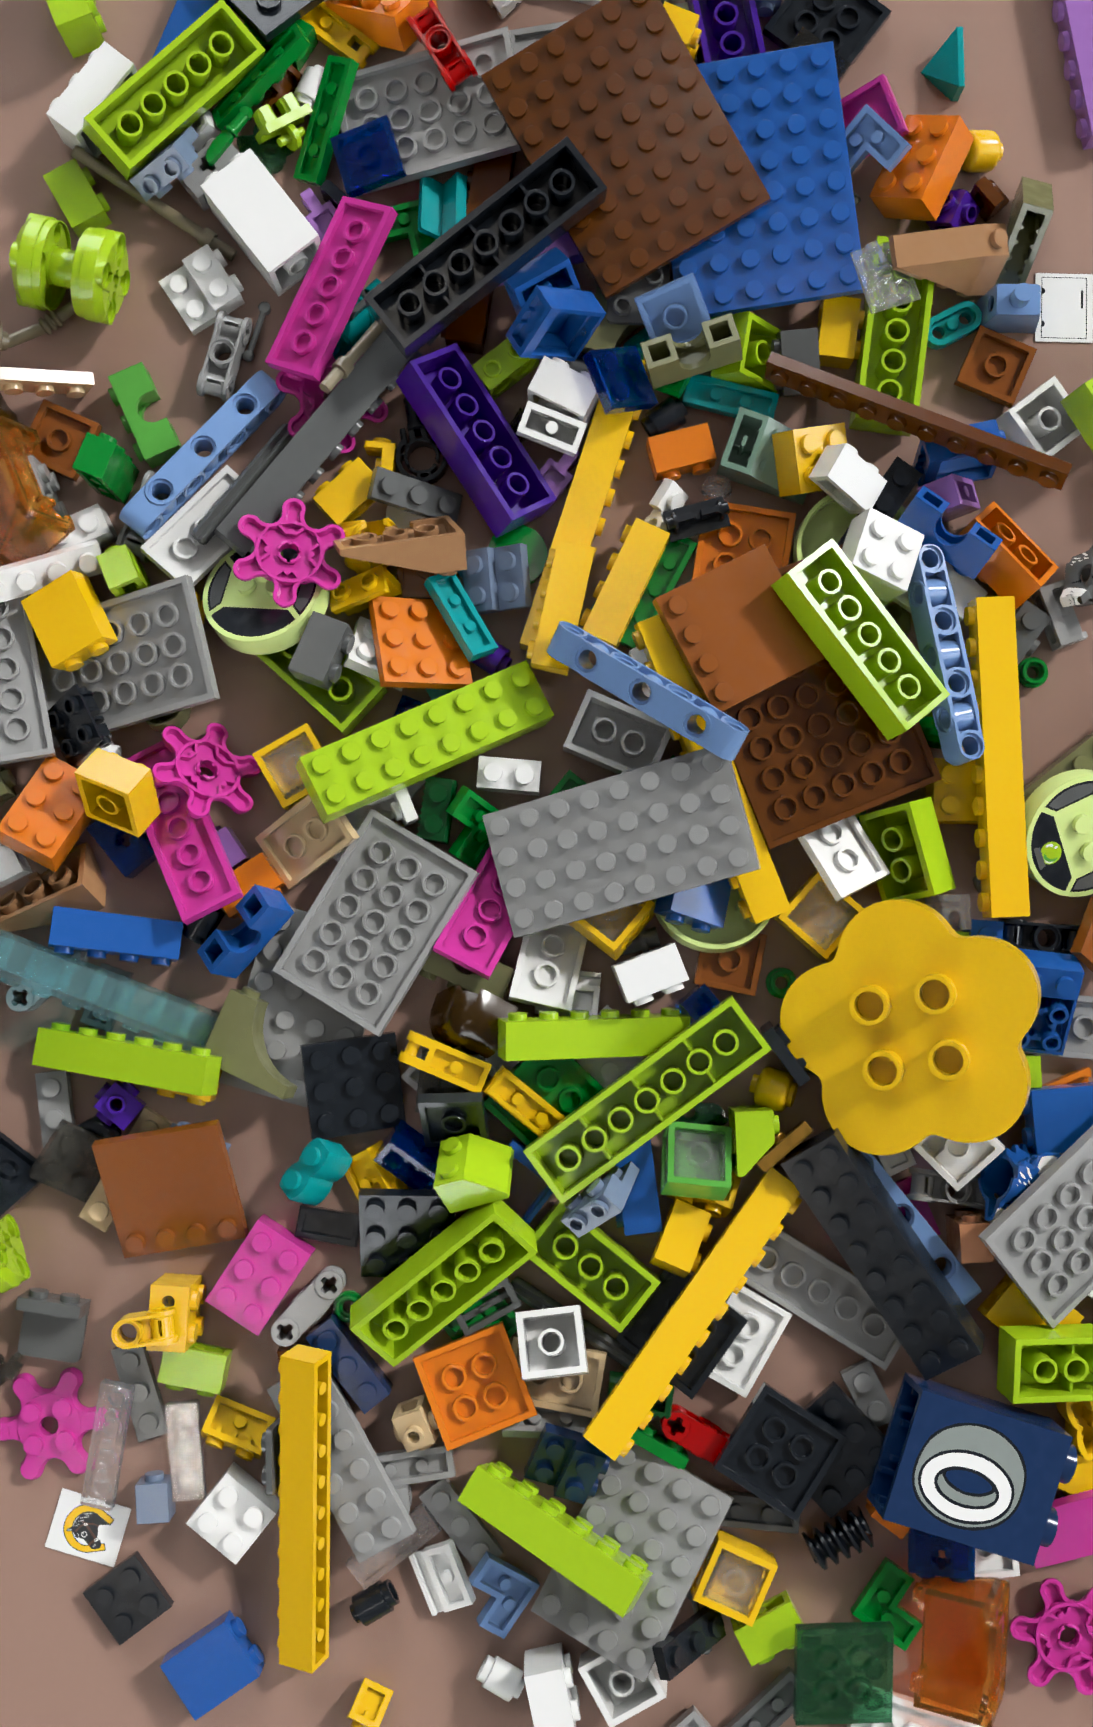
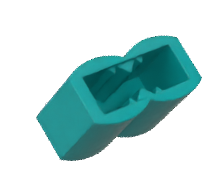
(315, 1172)

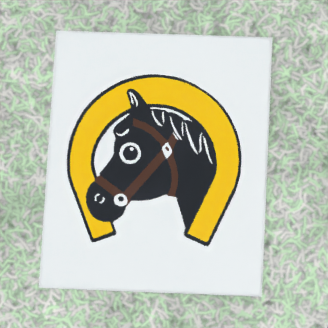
(87, 1530)

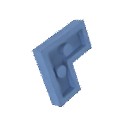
(875, 136)
(509, 1592)

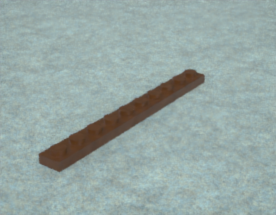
(923, 423)

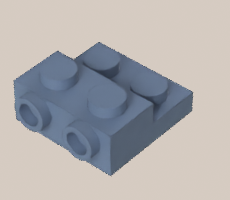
(166, 166)
(498, 578)
(600, 1200)

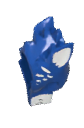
(1010, 1176)

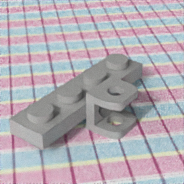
(417, 1467)

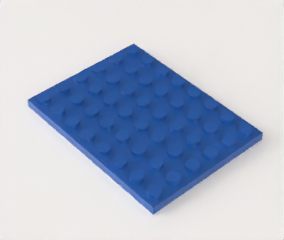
(794, 134)

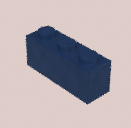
(351, 1362)

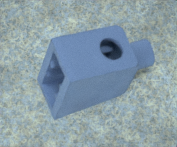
(1013, 306)

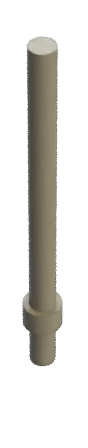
(204, 236)
(345, 364)

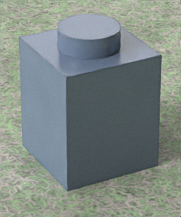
(154, 1498)

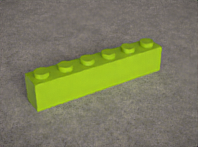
(587, 1035)
(127, 1060)

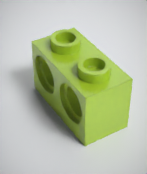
(503, 368)
(122, 570)

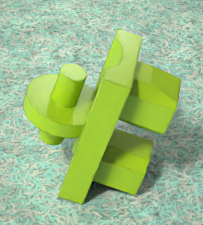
(292, 116)

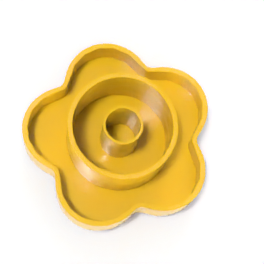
(915, 1030)

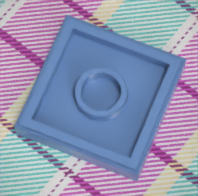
(674, 310)

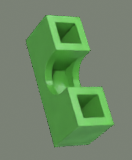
(135, 392)

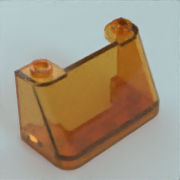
(26, 516)
(962, 1647)

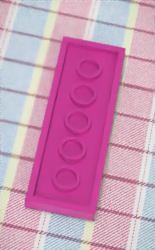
(331, 288)
(188, 849)

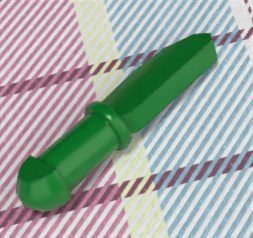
(227, 136)

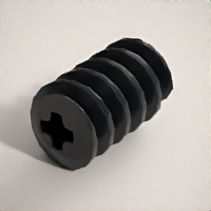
(839, 1538)

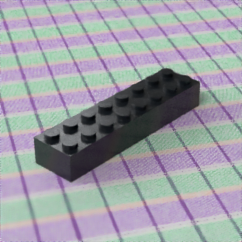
(486, 247)
(884, 1253)

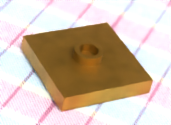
(783, 1145)

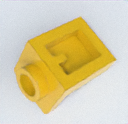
(383, 448)
(369, 1704)

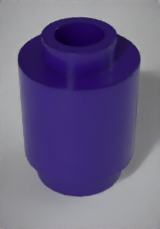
(495, 662)

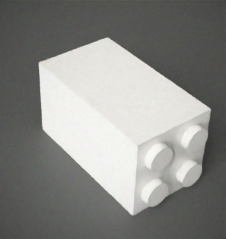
(262, 220)

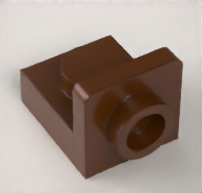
(988, 198)

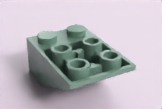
(750, 454)

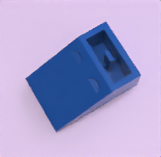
(548, 270)
(1060, 987)

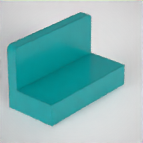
(441, 204)

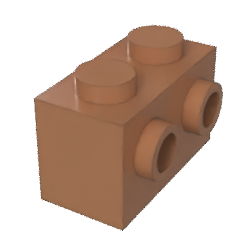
(963, 1238)

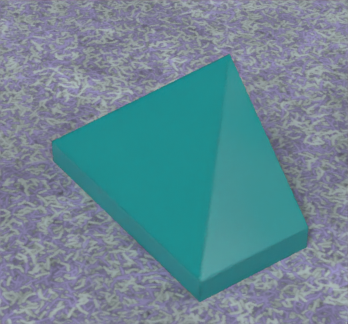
(947, 66)

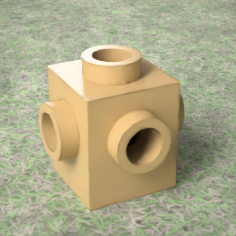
(415, 1424)

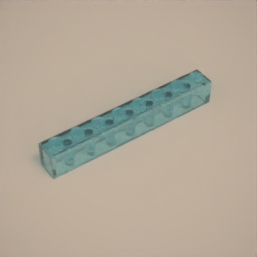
(104, 993)

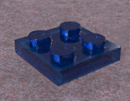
(368, 157)
(620, 379)

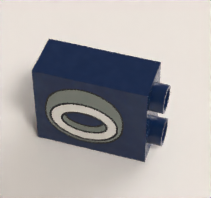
(971, 1470)

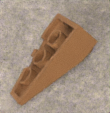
(954, 257)
(426, 546)
(74, 885)

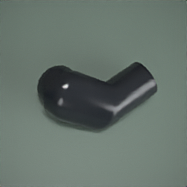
(99, 1128)

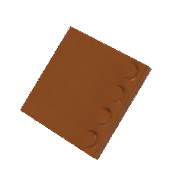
(736, 630)
(170, 1188)

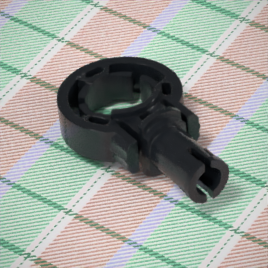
(416, 428)

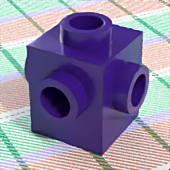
(957, 211)
(109, 1112)

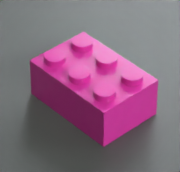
(260, 1274)

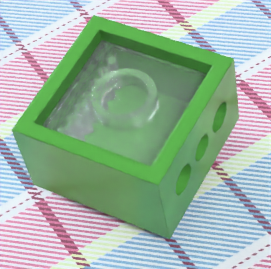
(696, 1161)

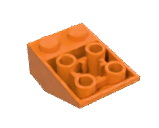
(381, 19)

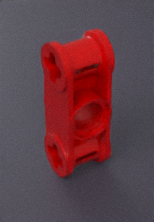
(450, 60)
(695, 1433)

